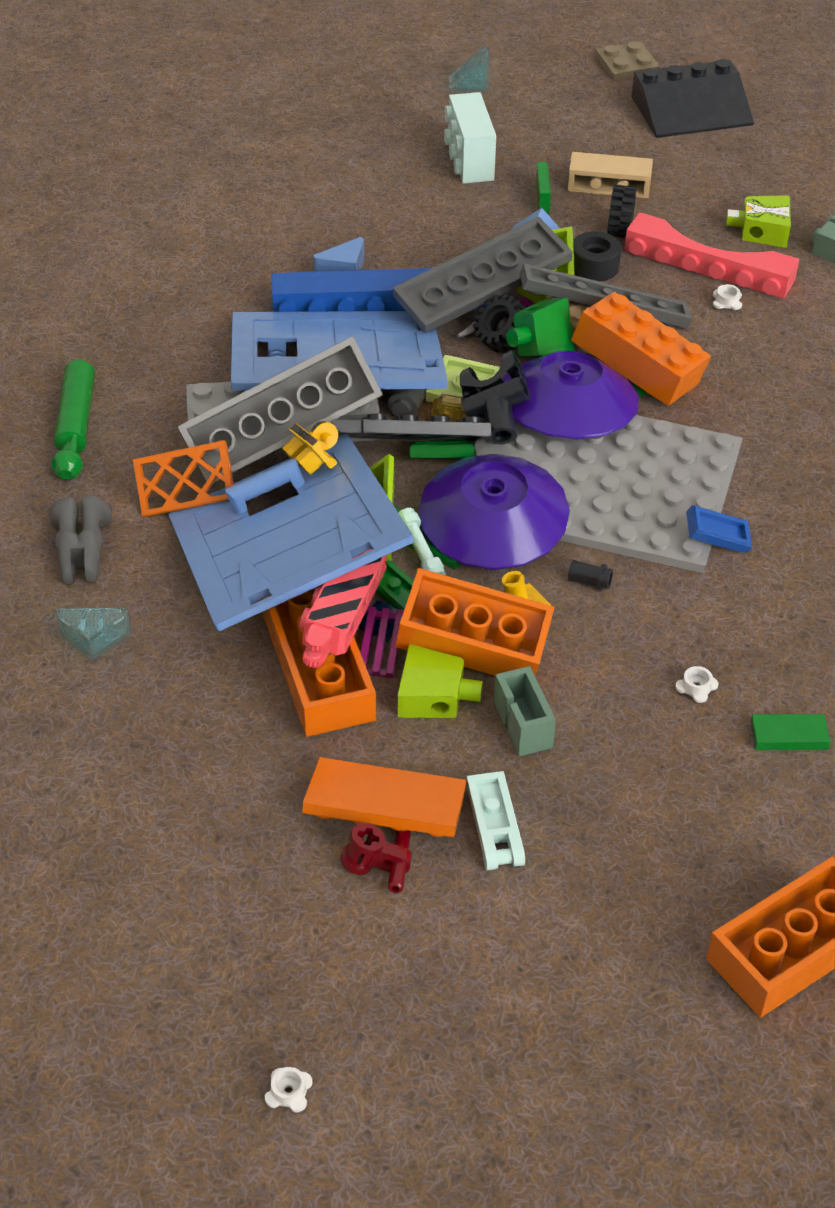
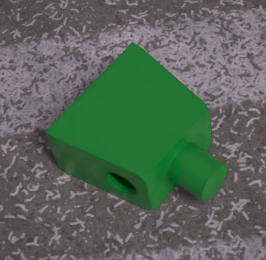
(542, 328)

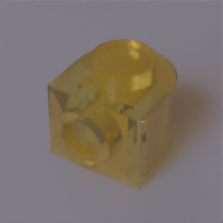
(448, 406)

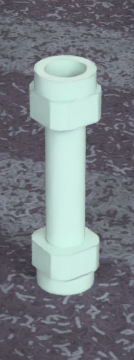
(428, 561)

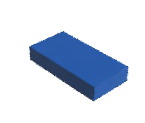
(718, 529)

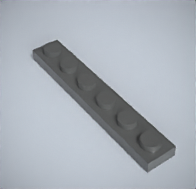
(588, 292)

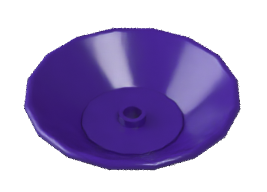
(575, 397)
(493, 511)

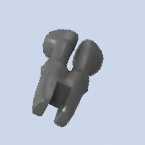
(79, 549)

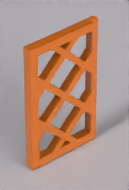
(165, 460)

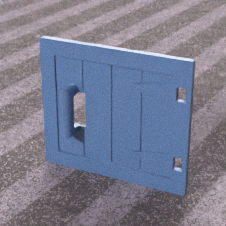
(390, 342)
(291, 543)

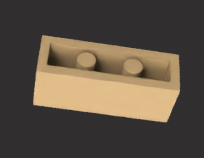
(600, 172)

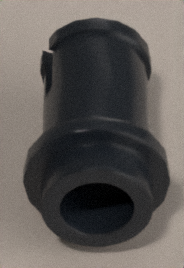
(590, 574)

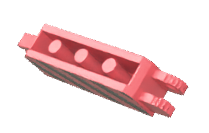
(338, 611)

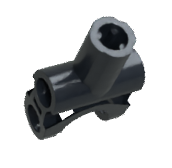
(495, 398)

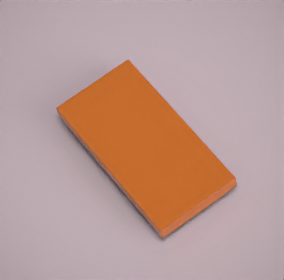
(385, 797)

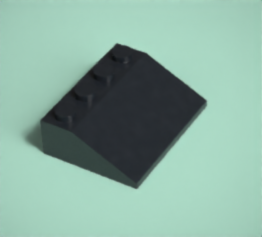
(691, 98)

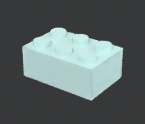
(470, 137)

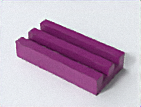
(385, 616)

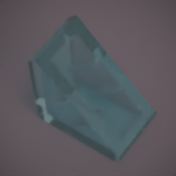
(473, 74)
(94, 629)

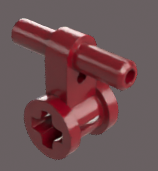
(378, 853)

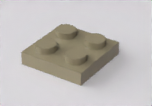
(625, 59)

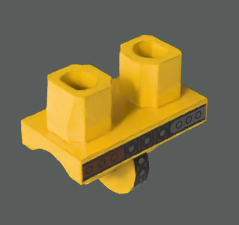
(310, 447)

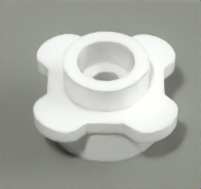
(727, 297)
(700, 676)
(288, 1077)

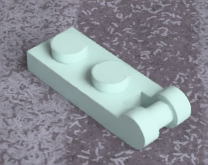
(495, 820)

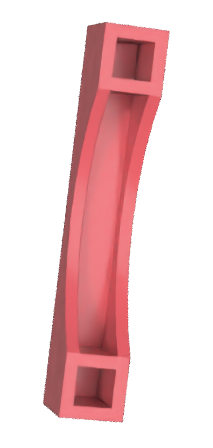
(760, 271)

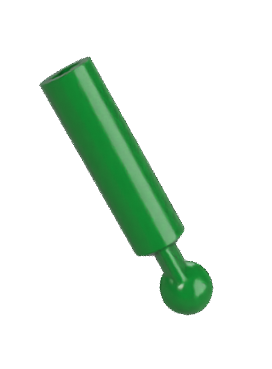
(73, 419)

